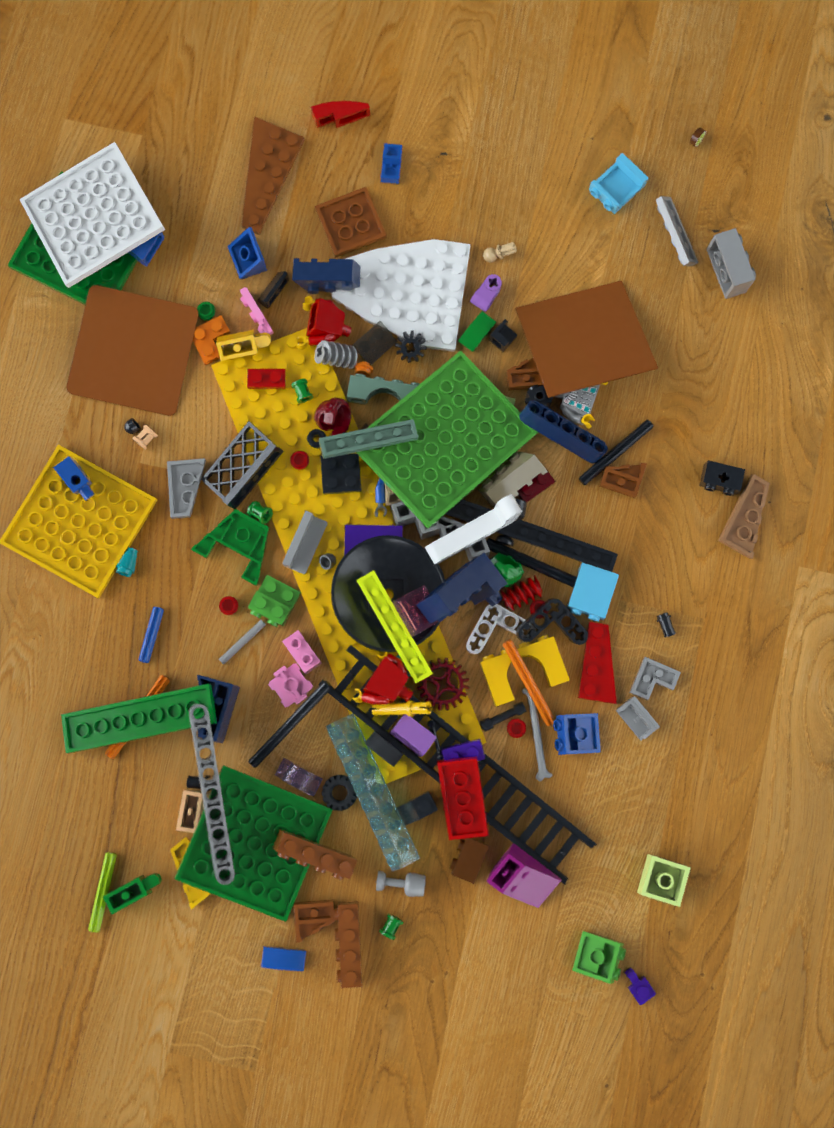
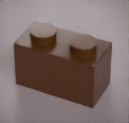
(469, 859)

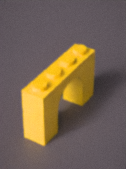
(543, 651)

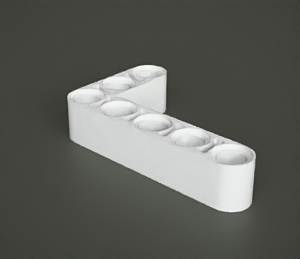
(503, 514)

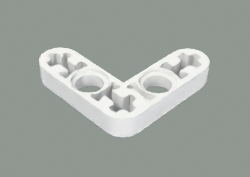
(498, 620)

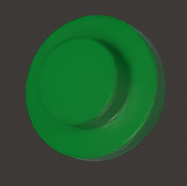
(206, 310)

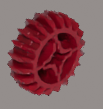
(458, 691)

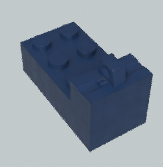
(472, 581)

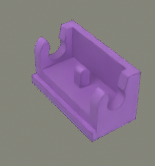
(413, 735)

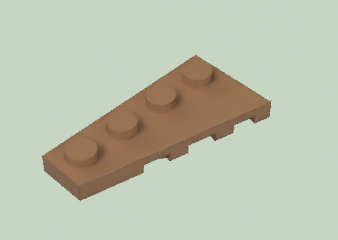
(743, 523)

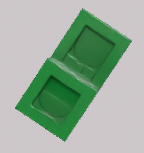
(477, 331)

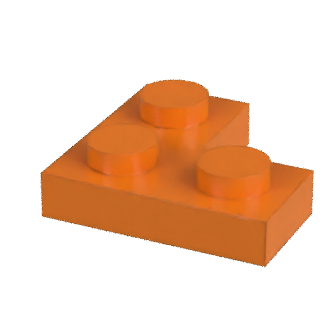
(206, 335)

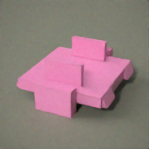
(290, 685)

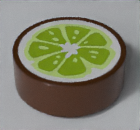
(697, 137)

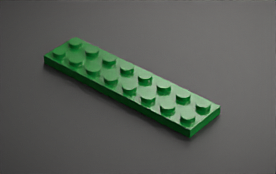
(135, 718)

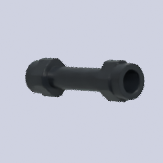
(517, 709)

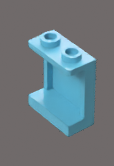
(618, 184)
(592, 592)

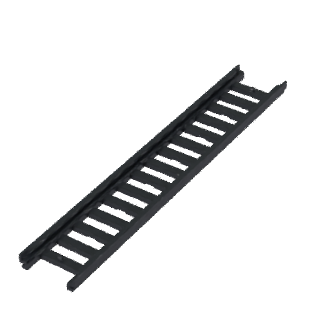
(499, 772)

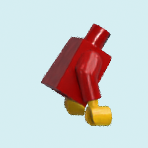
(324, 322)
(386, 682)

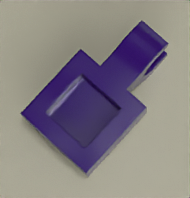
(640, 987)

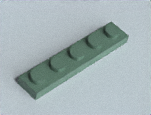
(368, 438)

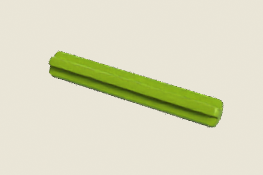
(102, 890)

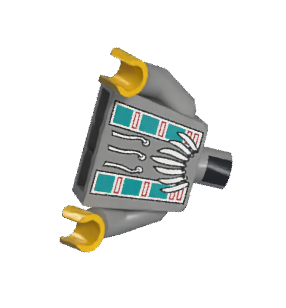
(578, 405)

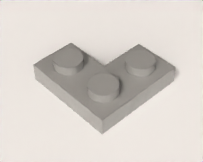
(651, 673)

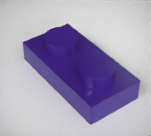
(464, 750)

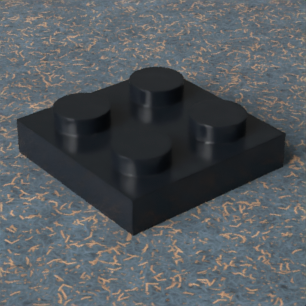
(341, 474)

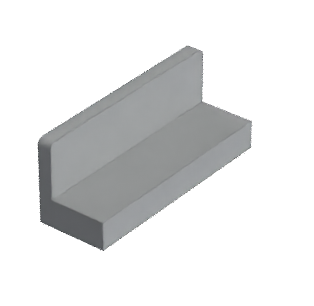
(304, 543)

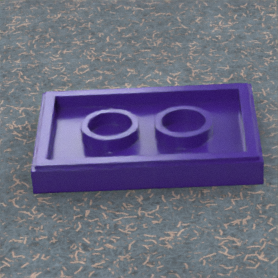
(357, 533)

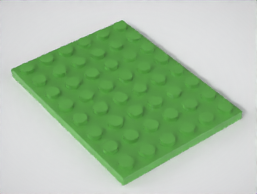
(462, 438)

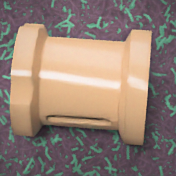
(144, 441)

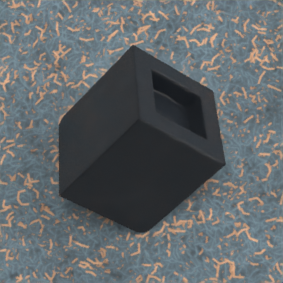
(502, 336)

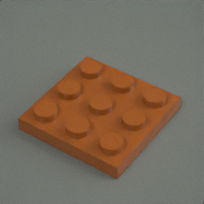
(350, 222)

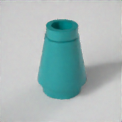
(127, 563)

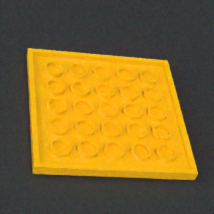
(78, 536)

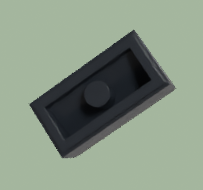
(273, 289)

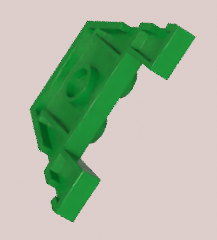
(241, 535)

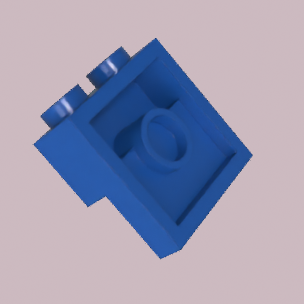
(577, 734)

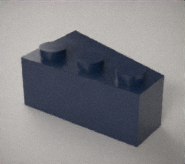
(326, 276)
(224, 701)

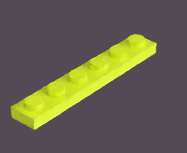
(394, 627)

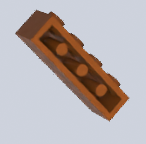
(315, 854)
(349, 944)

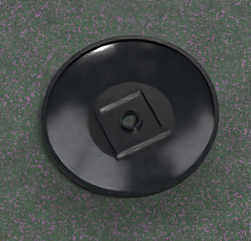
(400, 568)

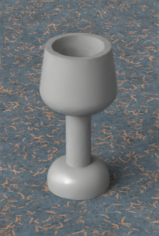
(413, 884)

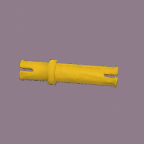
(409, 708)

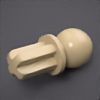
(491, 254)

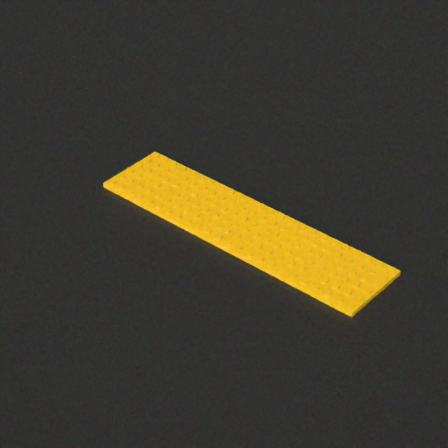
(294, 491)

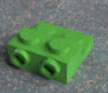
(274, 601)
(599, 957)

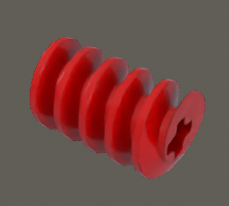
(521, 593)

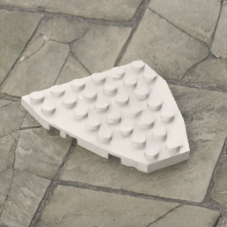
(412, 289)

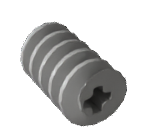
(336, 354)

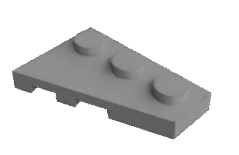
(183, 485)

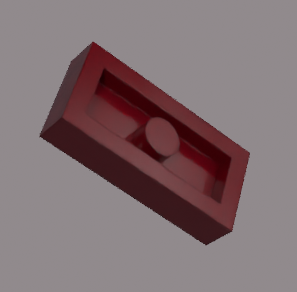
(540, 483)

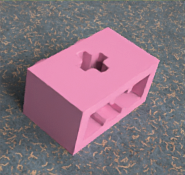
(302, 652)

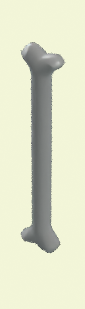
(542, 771)

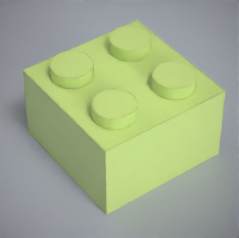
(663, 880)

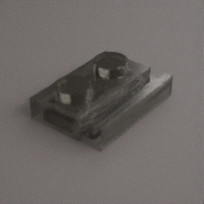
(374, 343)

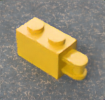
(241, 344)

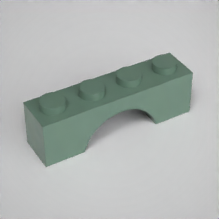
(364, 388)

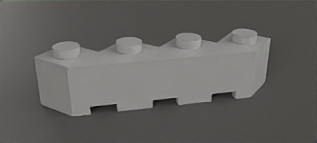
(404, 516)

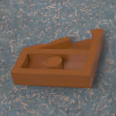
(523, 376)
(623, 479)
(312, 917)

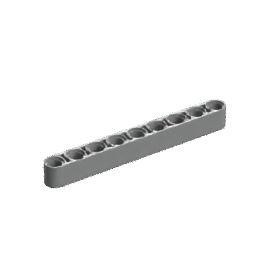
(211, 803)

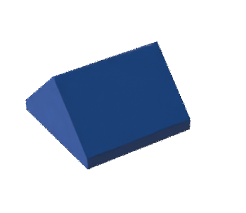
(247, 255)

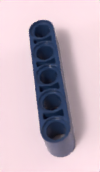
(563, 431)

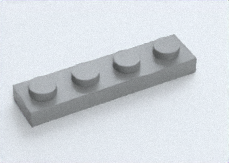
(677, 231)

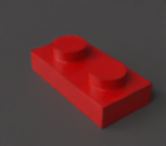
(266, 379)

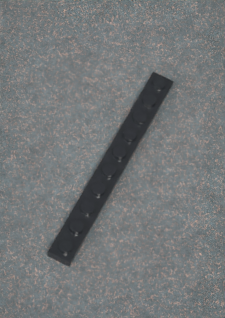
(542, 537)

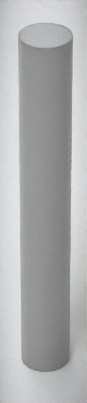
(242, 641)

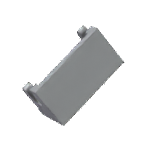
(637, 718)

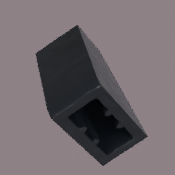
(417, 808)

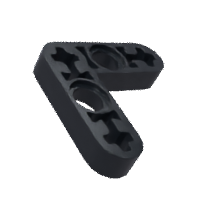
(556, 616)

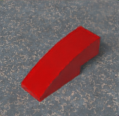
(339, 112)

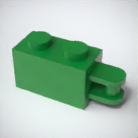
(131, 892)

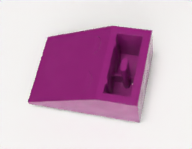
(522, 877)

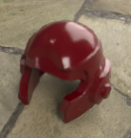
(333, 415)

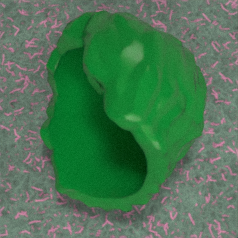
(508, 568)

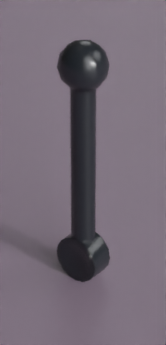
(432, 723)

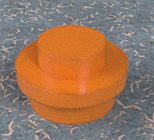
(363, 368)

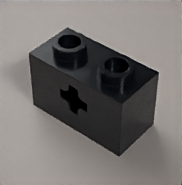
(731, 475)

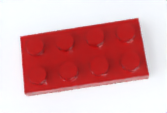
(463, 798)

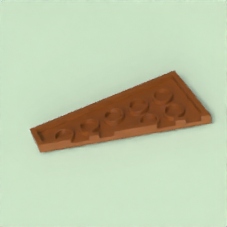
(270, 162)

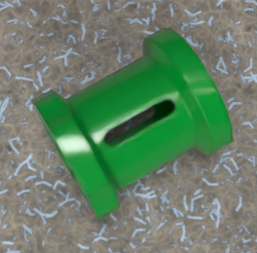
(302, 391)
(260, 512)
(391, 926)

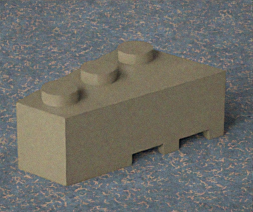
(511, 477)

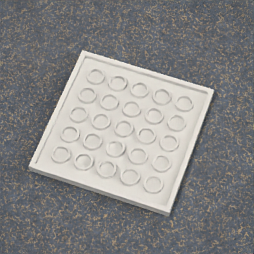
(91, 215)

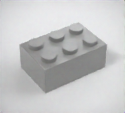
(731, 263)

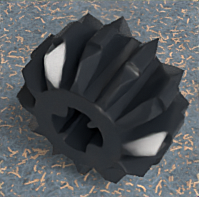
(413, 353)

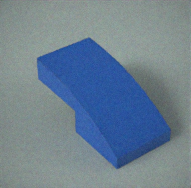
(391, 163)
(283, 958)

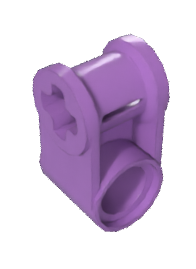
(485, 294)

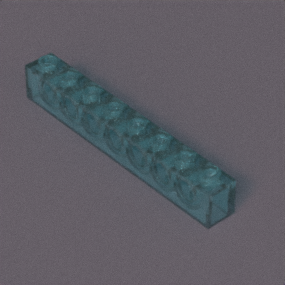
(372, 792)

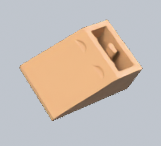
(190, 810)

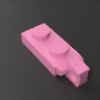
(256, 313)

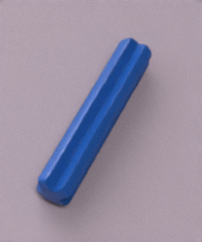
(151, 634)

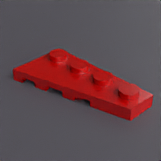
(597, 668)

